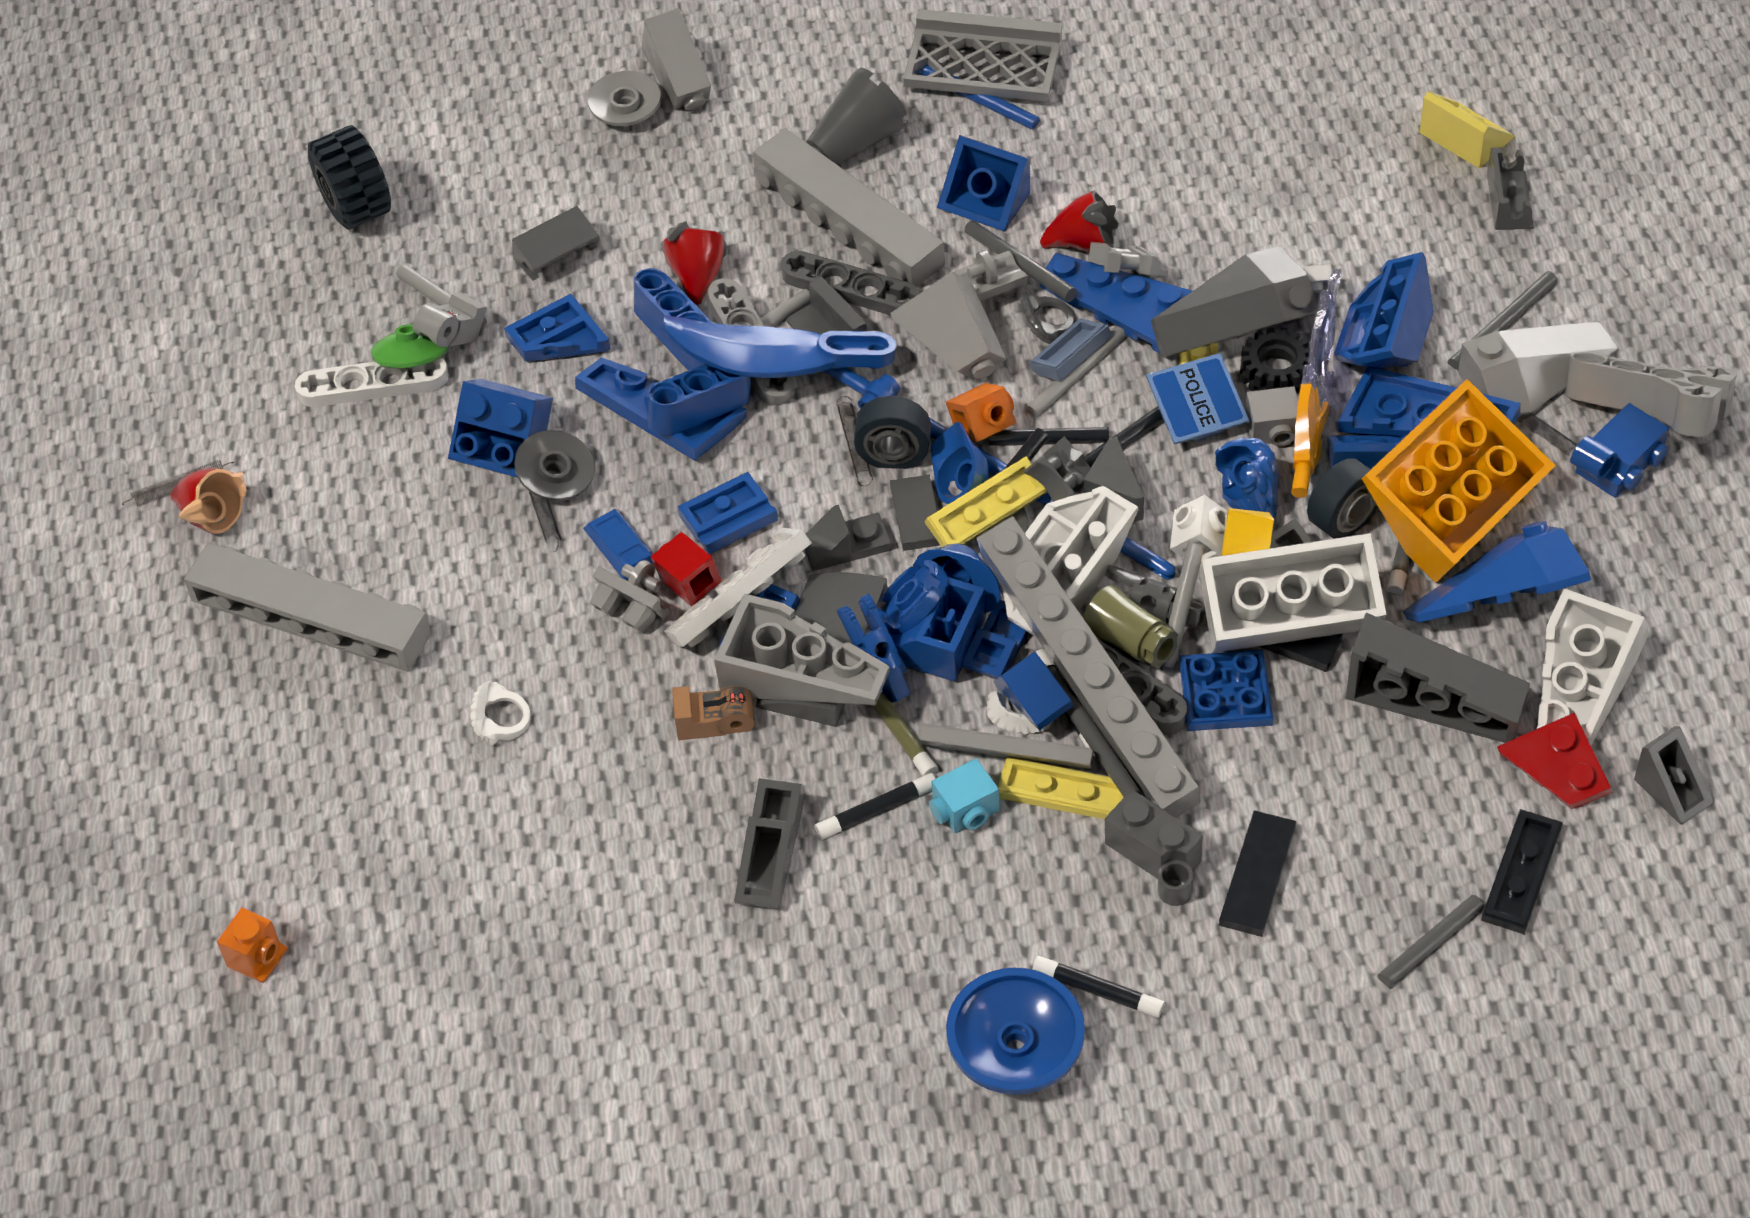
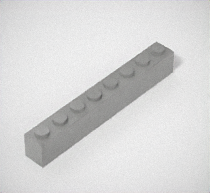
(1088, 669)

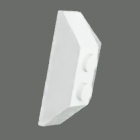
(1079, 542)

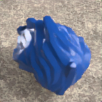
(1248, 475)

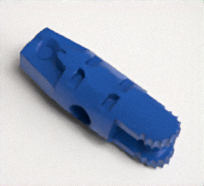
(877, 636)

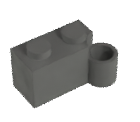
(1155, 844)

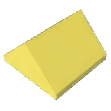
(1460, 129)

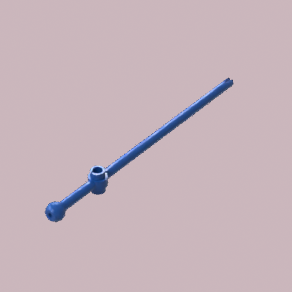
(889, 386)

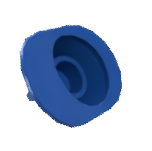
(965, 565)

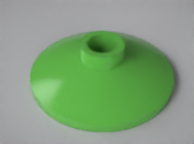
(405, 349)

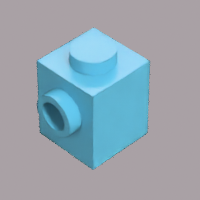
(964, 797)

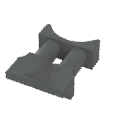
(1060, 470)

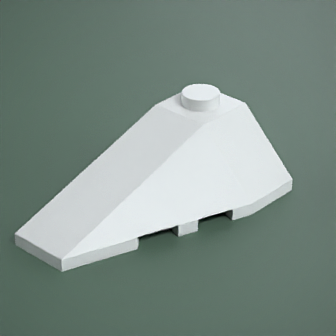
(1587, 659)

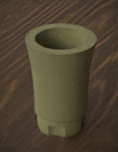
(1130, 627)

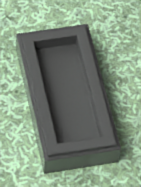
(913, 503)

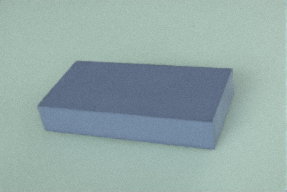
(1070, 349)

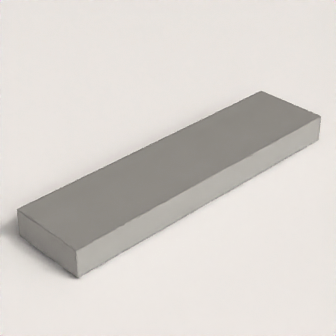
(1007, 746)

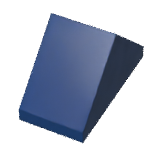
(1034, 691)

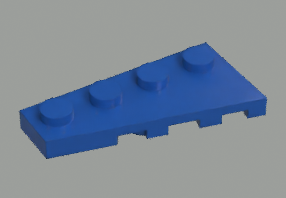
(1116, 297)
(626, 394)
(1397, 403)

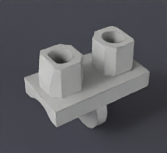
(994, 275)
(614, 589)

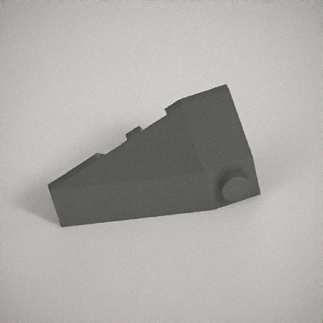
(1246, 297)

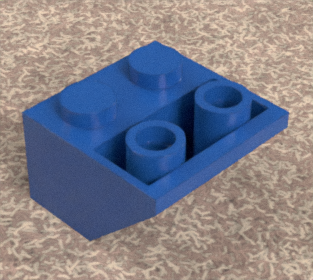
(494, 423)
(945, 634)

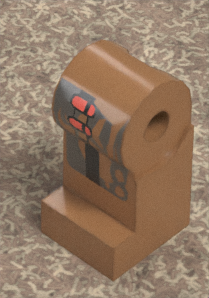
(712, 712)

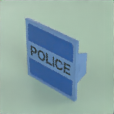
(1197, 399)

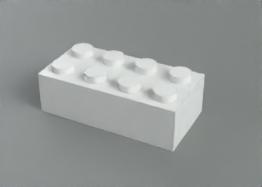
(1290, 592)

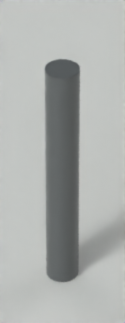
(1430, 941)

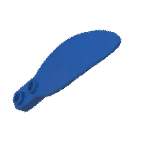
(777, 350)

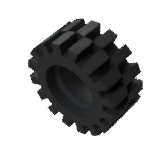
(1270, 346)

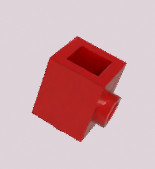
(686, 568)

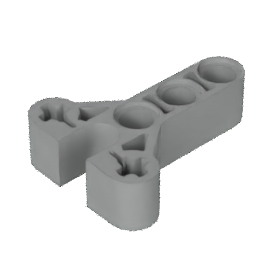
(1680, 397)

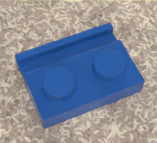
(727, 513)

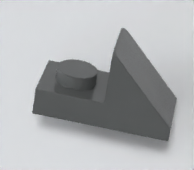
(844, 541)

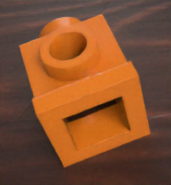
(251, 945)

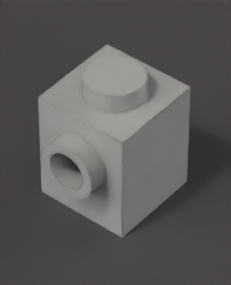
(1272, 415)

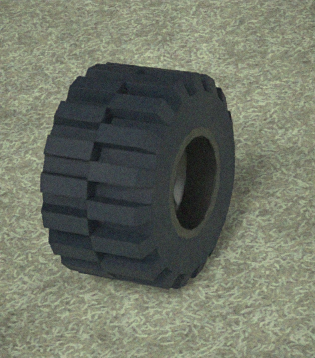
(349, 177)

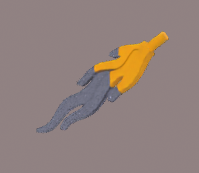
(1315, 391)

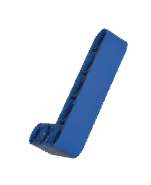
(700, 391)

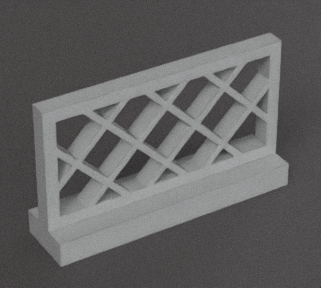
(987, 36)

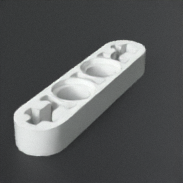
(372, 387)

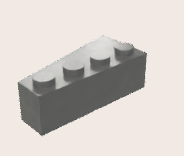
(1433, 683)

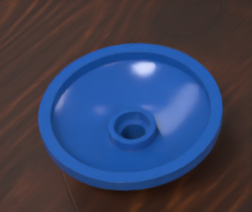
(1011, 1007)

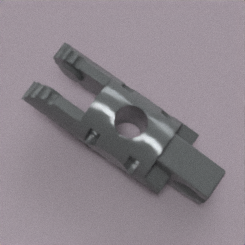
(1164, 595)

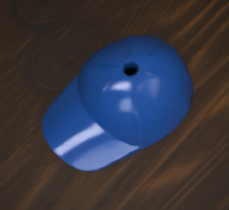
(958, 461)

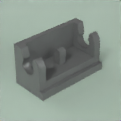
(1509, 192)
(553, 241)

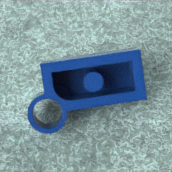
(1621, 451)

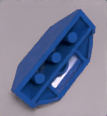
(1389, 317)

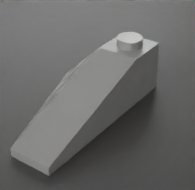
(1530, 362)
(794, 660)

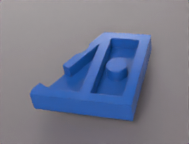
(557, 332)

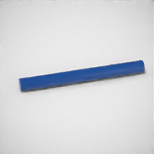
(995, 104)

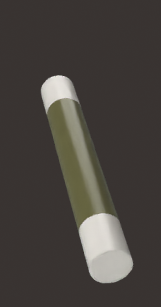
(904, 735)

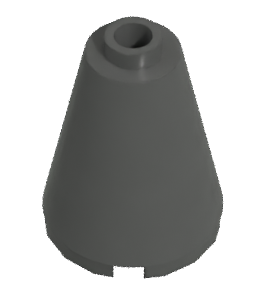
(858, 118)

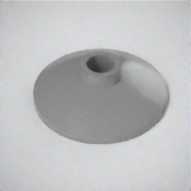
(624, 98)

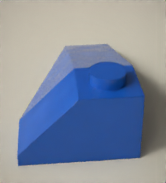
(1528, 562)

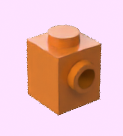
(983, 410)

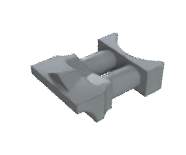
(1132, 258)

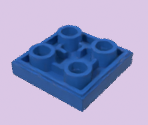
(1225, 690)

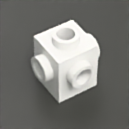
(1201, 523)

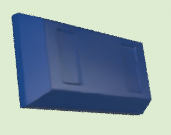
(618, 541)

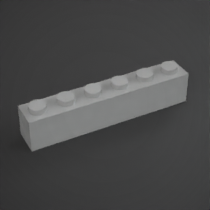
(848, 208)
(308, 606)

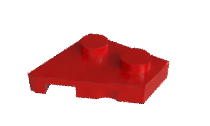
(1560, 761)

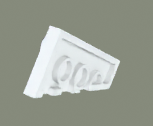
(762, 564)

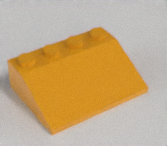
(1454, 479)

